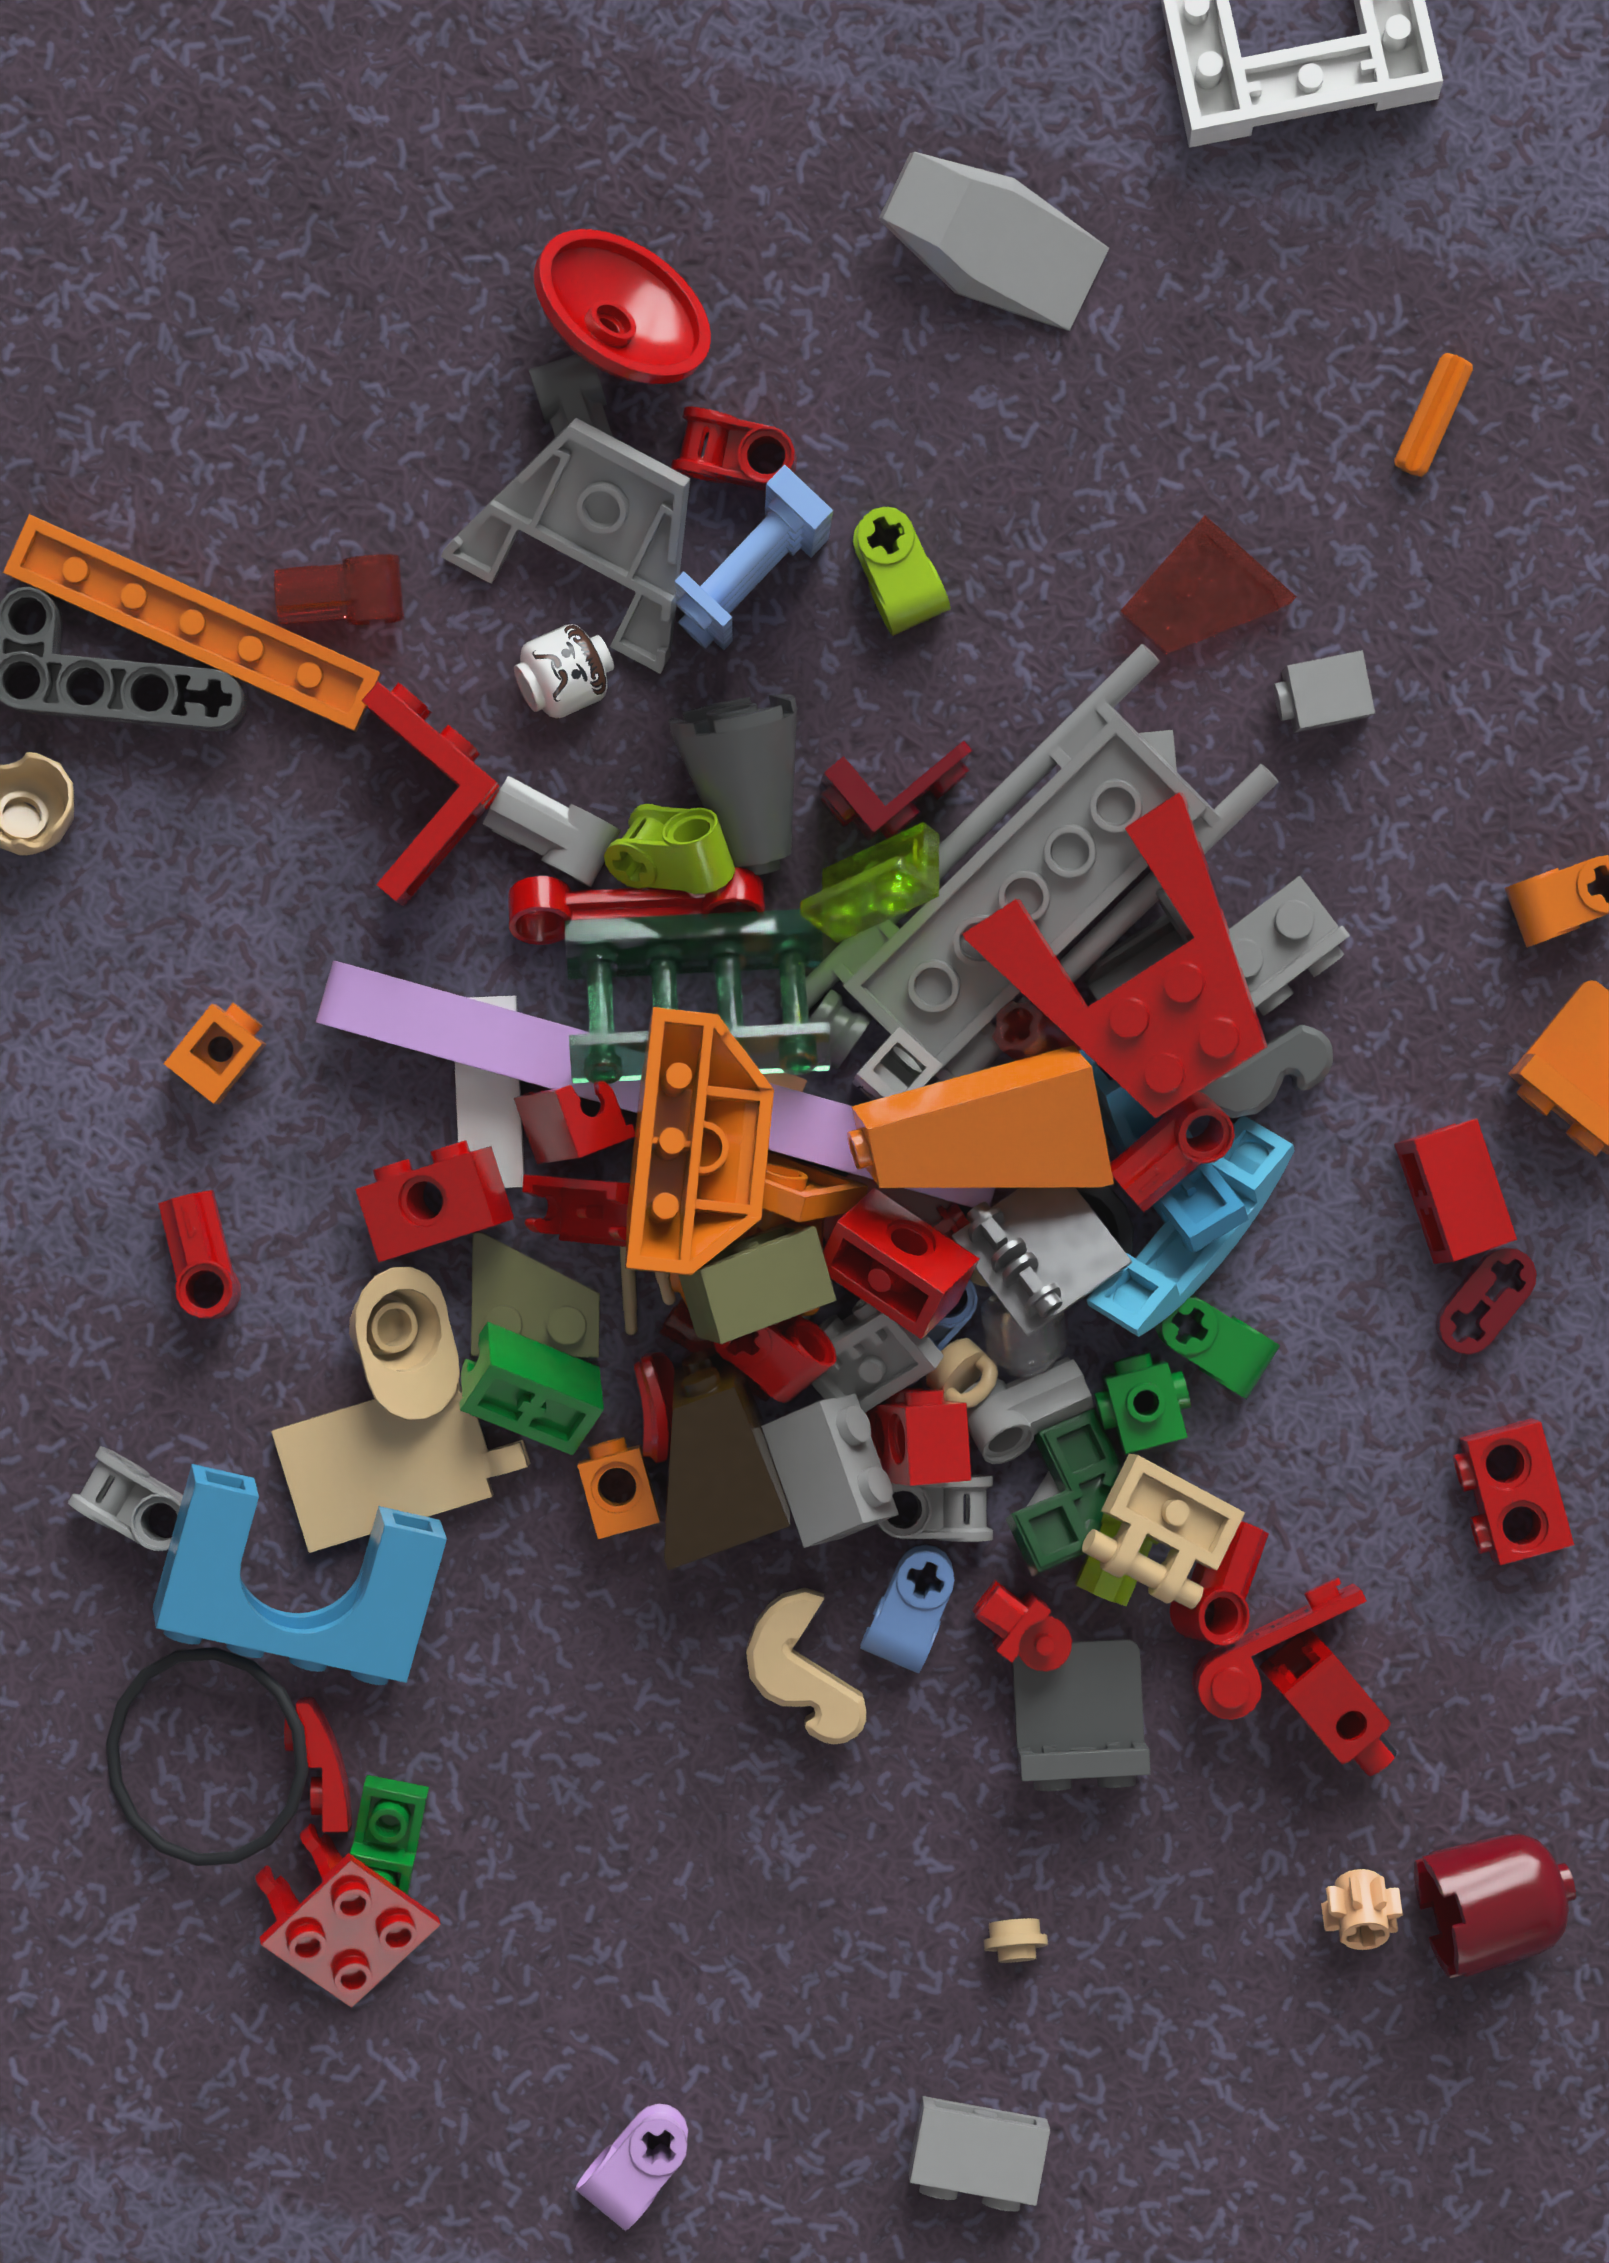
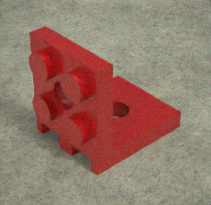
(454, 758)

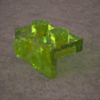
(876, 884)

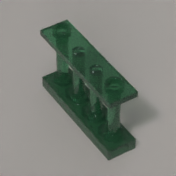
(690, 945)

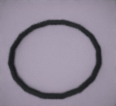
(299, 1749)

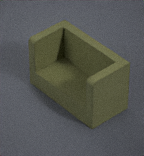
(758, 1283)

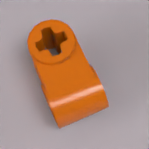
(1557, 901)

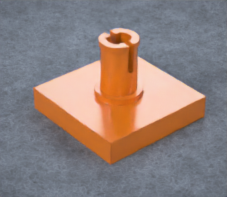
(803, 1192)

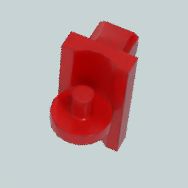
(1024, 1628)

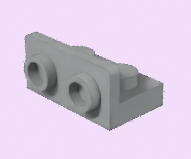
(1282, 941)
(873, 1357)

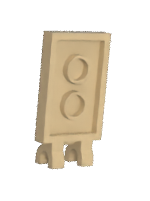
(368, 1458)

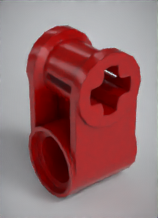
(727, 448)
(782, 1356)

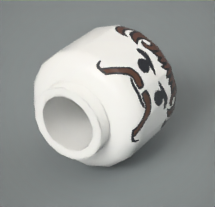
(563, 671)

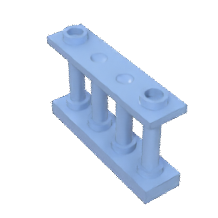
(792, 521)

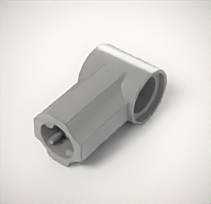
(561, 834)
(1018, 1410)

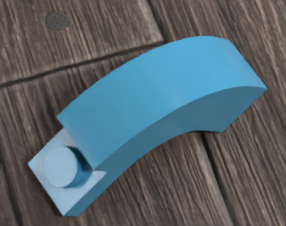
(1202, 1202)

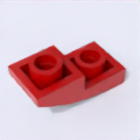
(330, 1792)

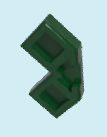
(1084, 1474)

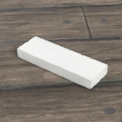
(489, 1112)

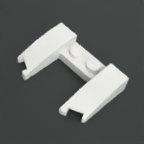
(1229, 95)

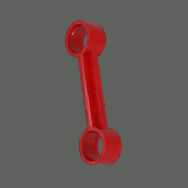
(544, 903)

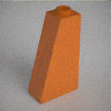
(989, 1129)

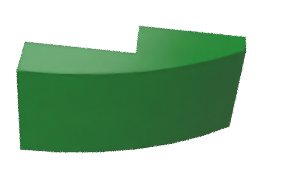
(390, 1828)

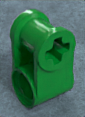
(1222, 1347)

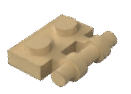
(1171, 1512)

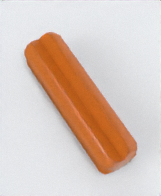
(1433, 414)

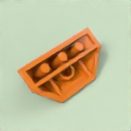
(695, 1144)

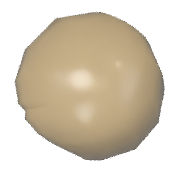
(49, 790)

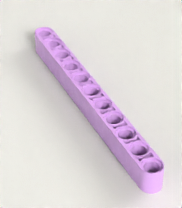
(540, 1055)

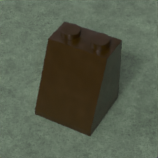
(719, 1464)

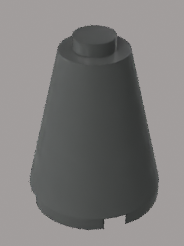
(744, 773)

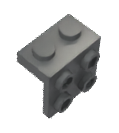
(1082, 1718)

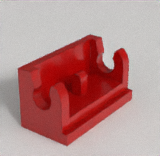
(561, 1129)
(1455, 1191)
(580, 1209)

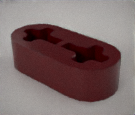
(1473, 1291)

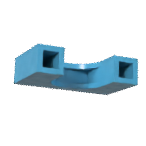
(365, 1631)

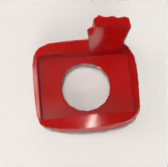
(655, 1384)

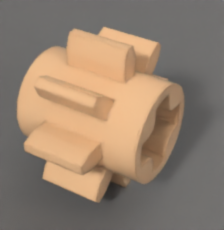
(1362, 1909)

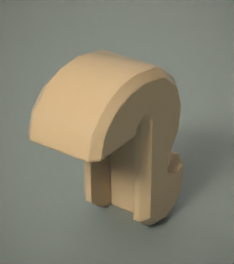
(794, 1679)

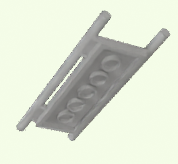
(1057, 855)

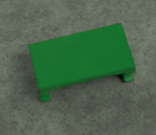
(531, 1389)

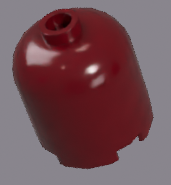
(1493, 1902)

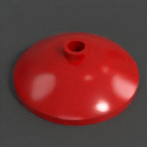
(621, 307)

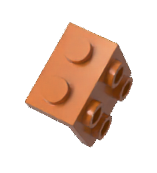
(1570, 1068)

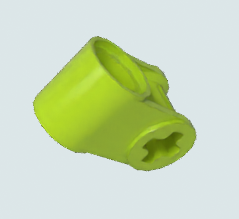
(902, 582)
(671, 850)

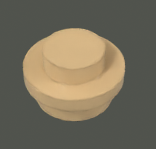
(1015, 1939)

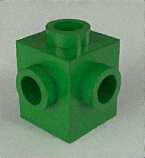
(1156, 1424)

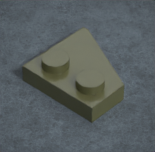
(531, 1300)

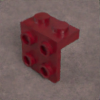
(851, 799)

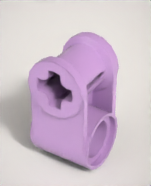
(628, 2172)

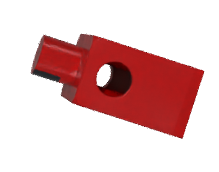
(1331, 1702)

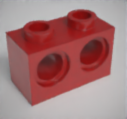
(921, 1437)
(1529, 1485)

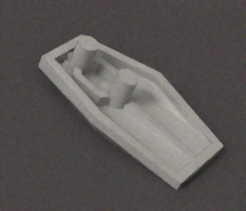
(993, 239)

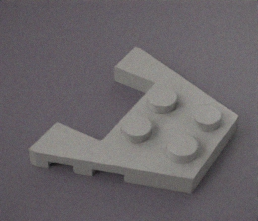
(603, 510)

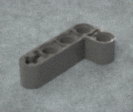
(119, 676)

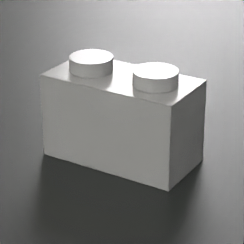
(830, 1470)
(978, 2153)

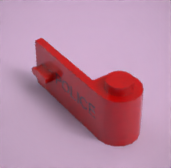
(1227, 1676)

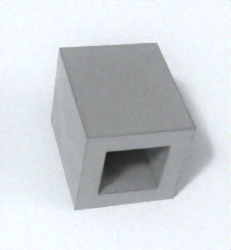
(1324, 692)

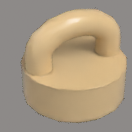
(960, 1369)

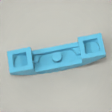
(1167, 1266)

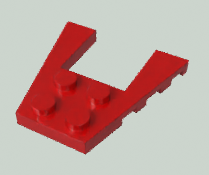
(1169, 1024)

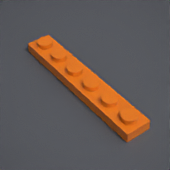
(191, 622)

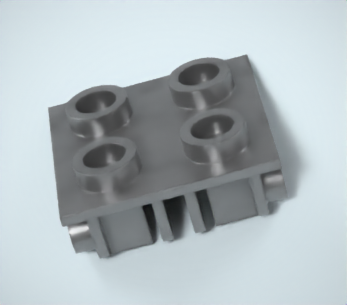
(1041, 1252)

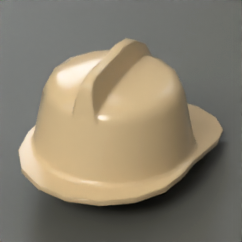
(406, 1343)

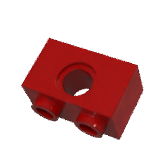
(470, 1192)
(898, 1263)

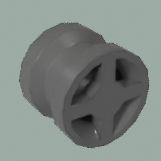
(844, 1024)

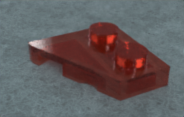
(1203, 591)

